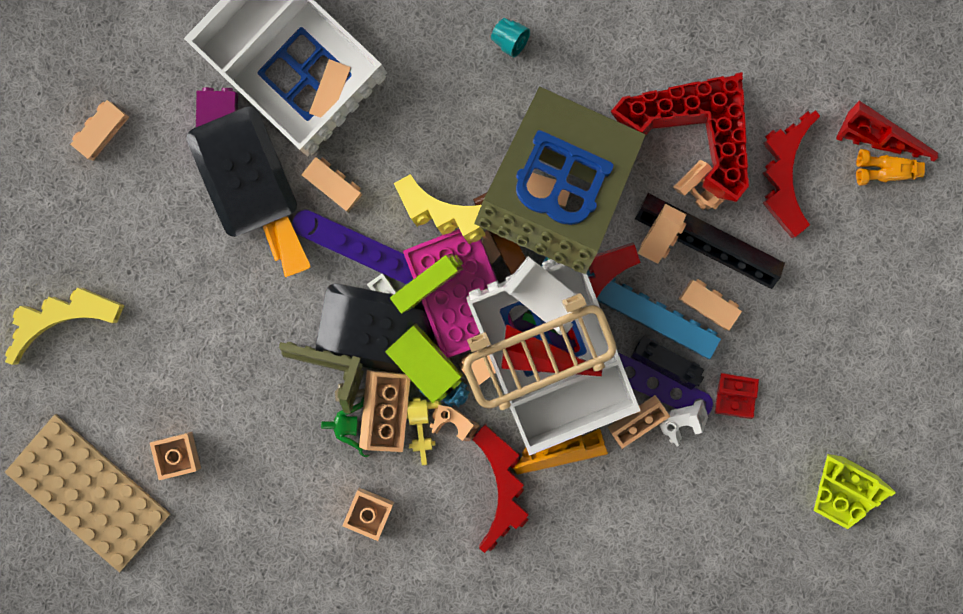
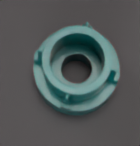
(510, 36)

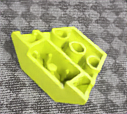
(848, 491)

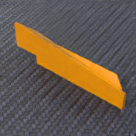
(286, 246)
(570, 451)

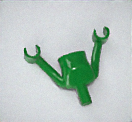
(344, 426)

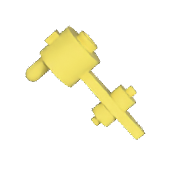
(418, 415)

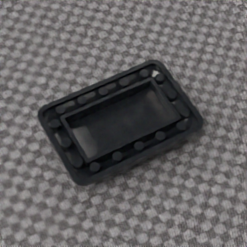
(241, 171)
(366, 325)

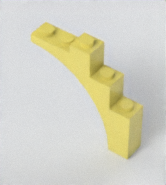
(446, 217)
(33, 322)

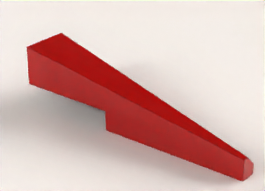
(870, 127)
(539, 356)

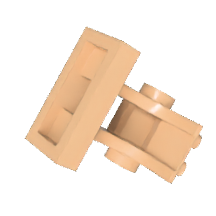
(691, 180)
(465, 426)

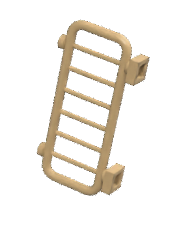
(572, 304)

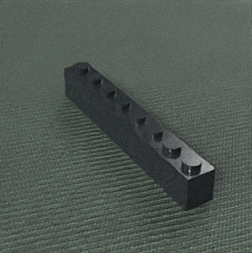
(718, 244)

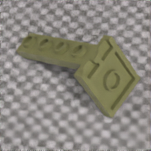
(351, 366)

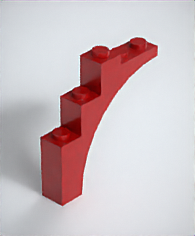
(783, 147)
(606, 267)
(508, 511)

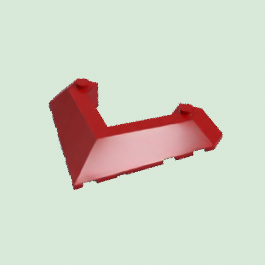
(712, 102)

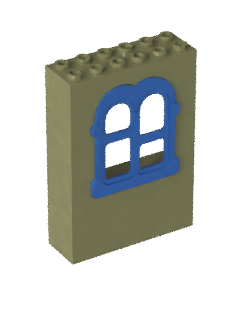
(579, 145)

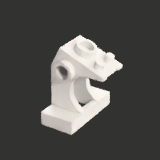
(692, 416)

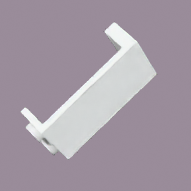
(539, 292)

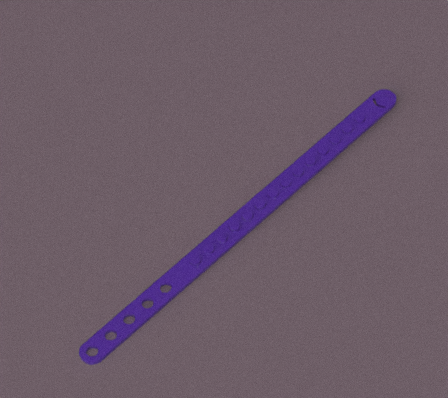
(394, 264)

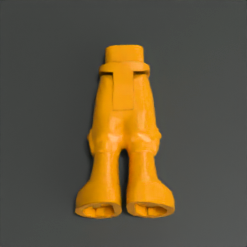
(891, 168)

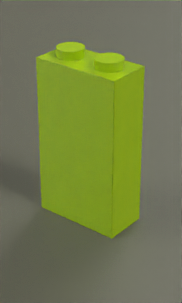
(427, 282)
(424, 364)

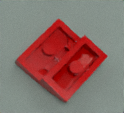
(736, 396)

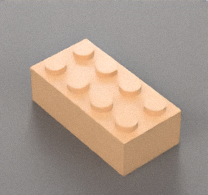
(384, 411)

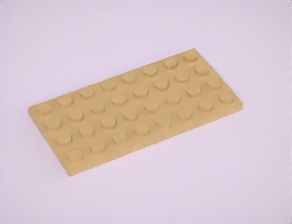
(87, 493)

